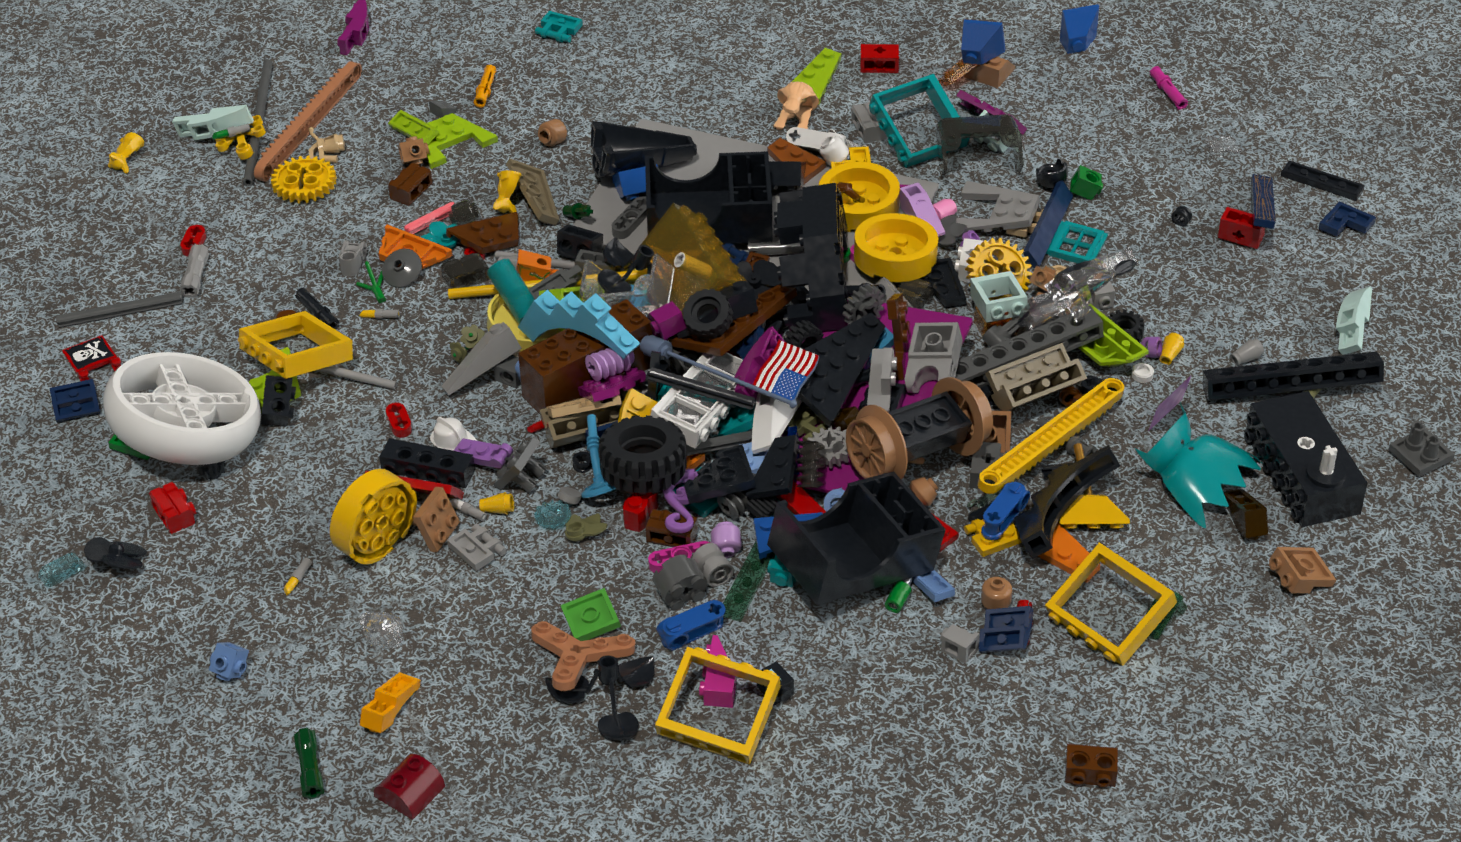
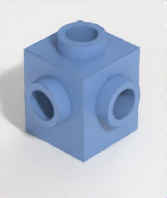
(228, 661)

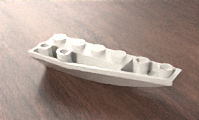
(769, 421)

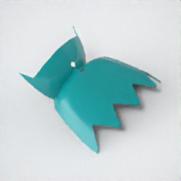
(1197, 473)

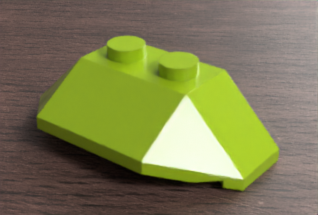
(1115, 347)

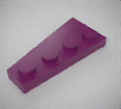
(970, 101)

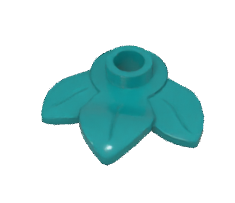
(438, 234)

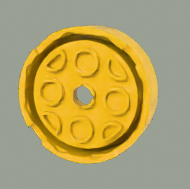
(874, 184)
(895, 247)
(372, 516)

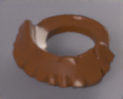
(846, 188)

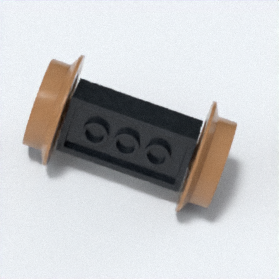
(952, 418)

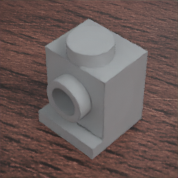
(959, 643)

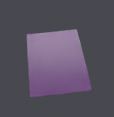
(1169, 403)

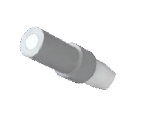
(468, 509)

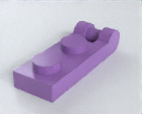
(485, 453)

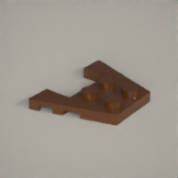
(897, 313)

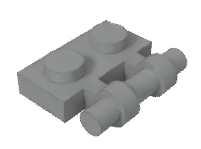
(472, 551)

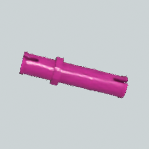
(1165, 83)

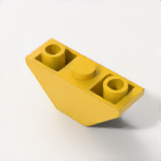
(1093, 511)

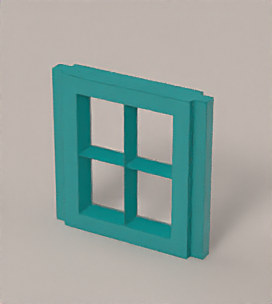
(1060, 237)

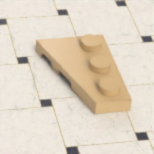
(580, 405)

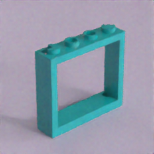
(940, 101)

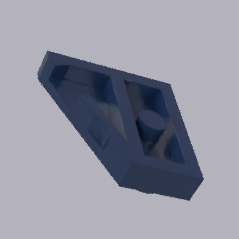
(747, 343)

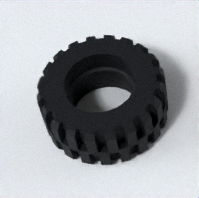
(642, 454)

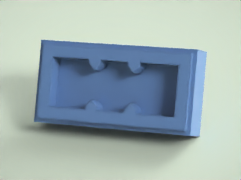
(934, 586)

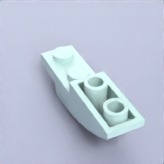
(205, 125)
(1351, 320)

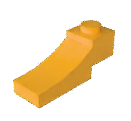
(387, 702)

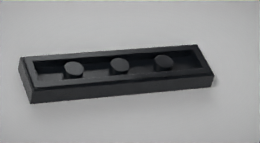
(1322, 180)

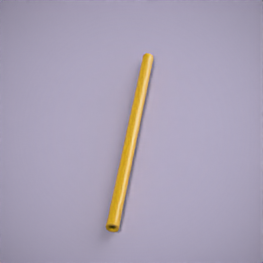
(485, 290)

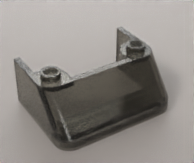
(951, 131)

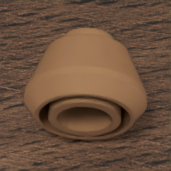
(924, 490)

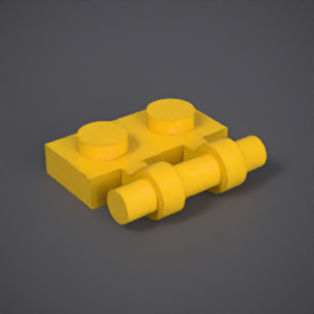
(985, 546)

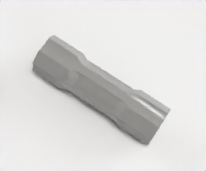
(191, 281)

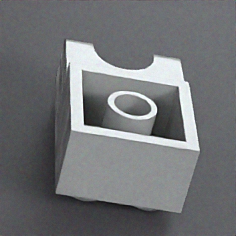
(932, 353)

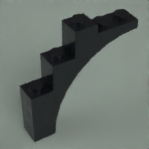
(1050, 503)

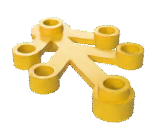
(243, 149)

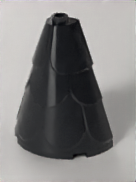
(625, 148)

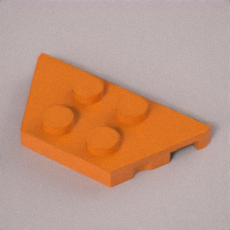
(428, 251)

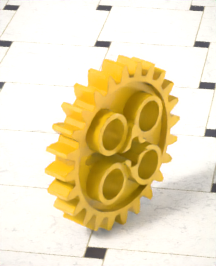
(290, 177)
(1006, 256)

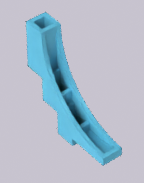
(587, 317)

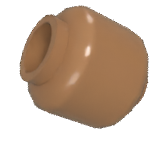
(552, 132)
(996, 593)

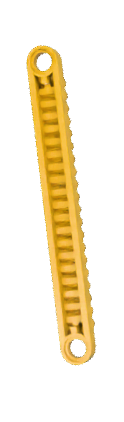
(1050, 436)

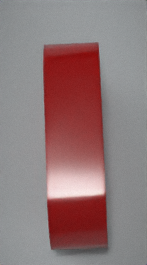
(189, 239)
(402, 418)

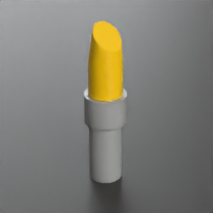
(380, 314)
(297, 575)

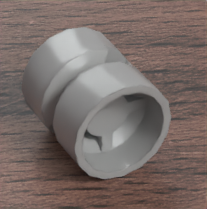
(713, 564)

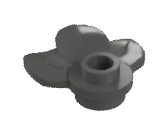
(952, 230)

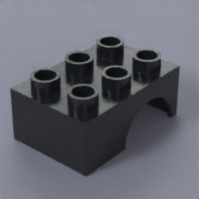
(730, 196)
(862, 543)

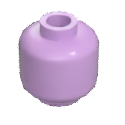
(727, 538)

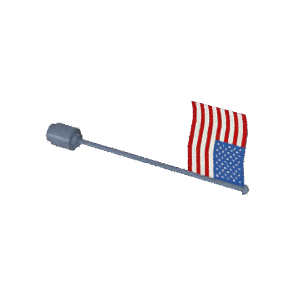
(778, 377)

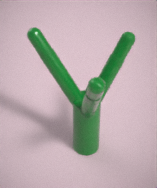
(375, 286)

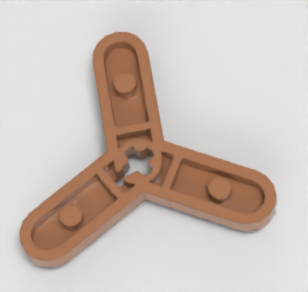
(576, 653)

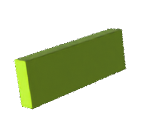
(413, 127)

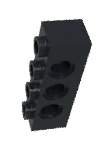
(427, 463)

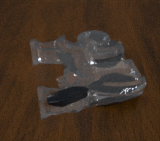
(1074, 287)

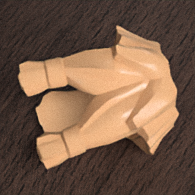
(794, 105)

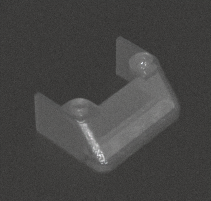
(649, 290)

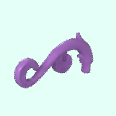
(677, 501)

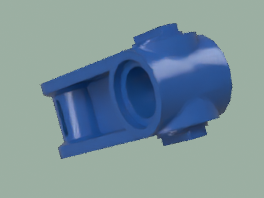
(1003, 510)
(691, 624)

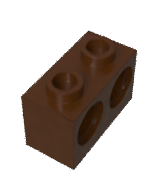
(1091, 765)

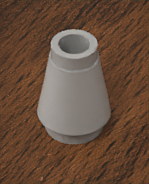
(1247, 352)

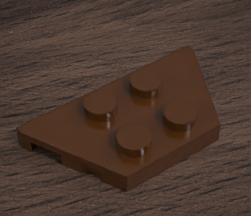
(488, 234)

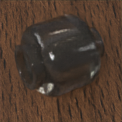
(464, 212)

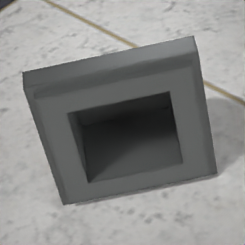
(441, 108)

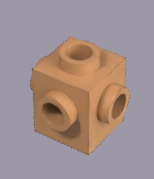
(408, 156)

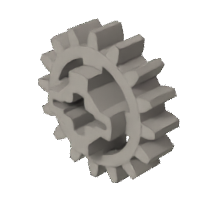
(834, 443)

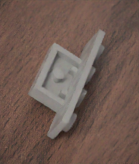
(882, 377)

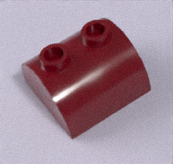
(410, 786)

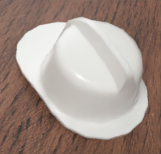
(449, 433)

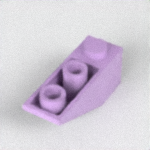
(917, 203)

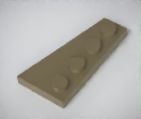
(536, 191)

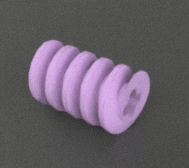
(607, 364)

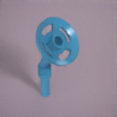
(600, 485)

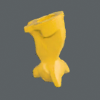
(128, 144)
(507, 184)

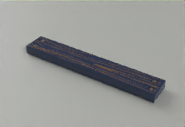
(1263, 201)

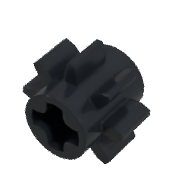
(211, 471)

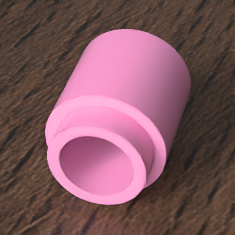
(945, 208)

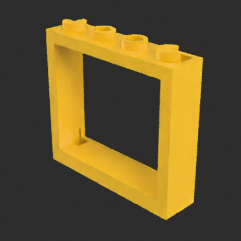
(333, 347)
(1121, 654)
(706, 740)

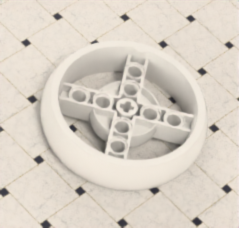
(177, 415)

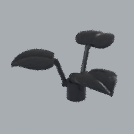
(618, 256)
(634, 674)

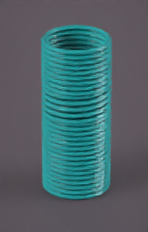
(510, 287)

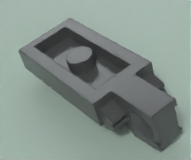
(557, 280)

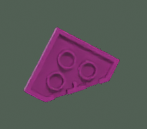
(610, 386)

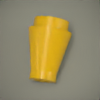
(1172, 345)
(499, 503)

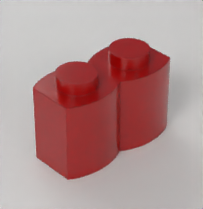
(638, 509)

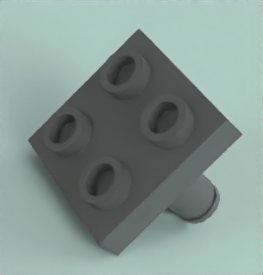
(1421, 450)
(515, 464)

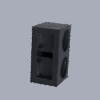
(573, 238)
(274, 400)

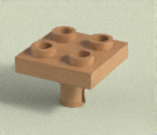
(436, 519)

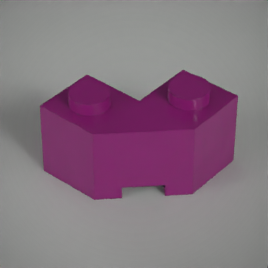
(666, 321)

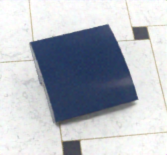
(74, 400)
(1006, 629)

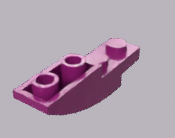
(356, 28)
(755, 359)

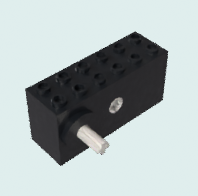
(1305, 459)

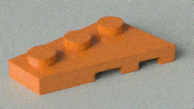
(1066, 552)

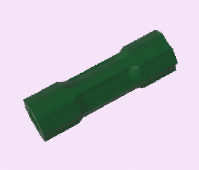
(310, 777)

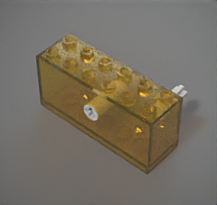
(693, 251)

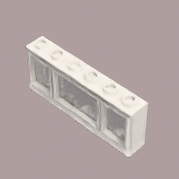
(695, 413)

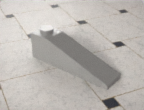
(489, 351)

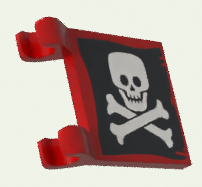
(90, 356)

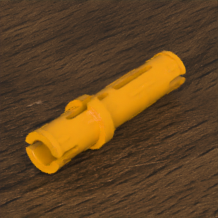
(483, 90)

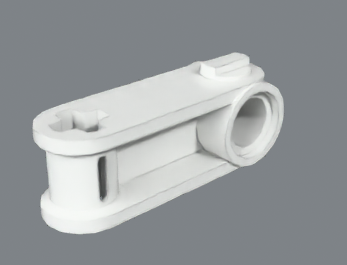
(809, 138)

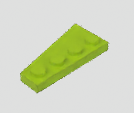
(820, 71)

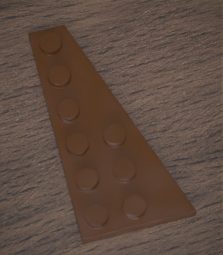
(767, 304)

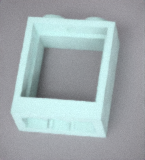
(998, 285)

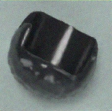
(1050, 174)

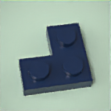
(1345, 215)

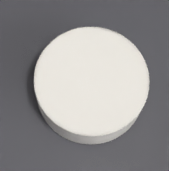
(1142, 372)

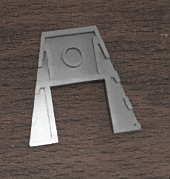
(1011, 210)

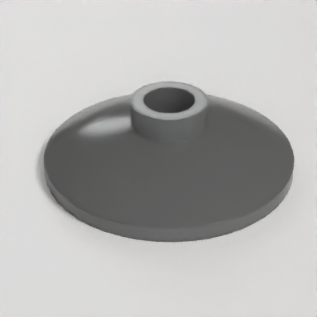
(406, 273)

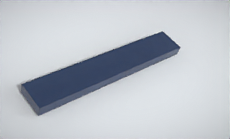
(1048, 224)

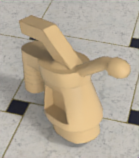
(330, 144)

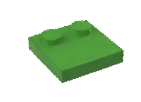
(590, 615)

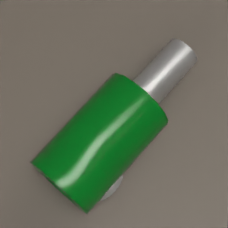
(898, 596)

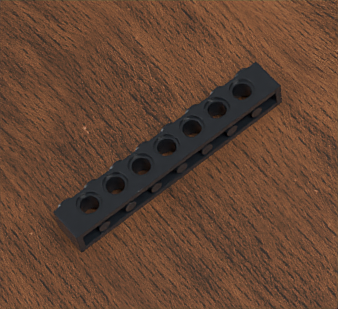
(1293, 375)

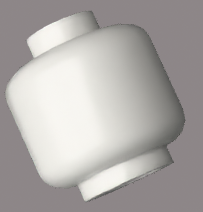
(833, 149)

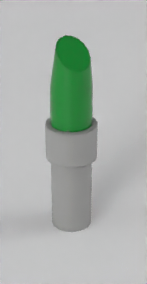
(231, 131)

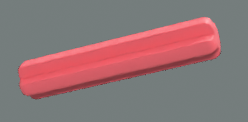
(424, 221)

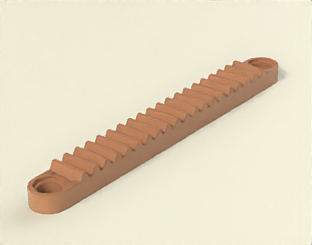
(309, 117)

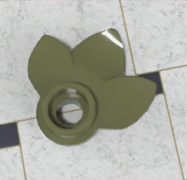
(579, 528)

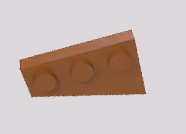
(785, 151)

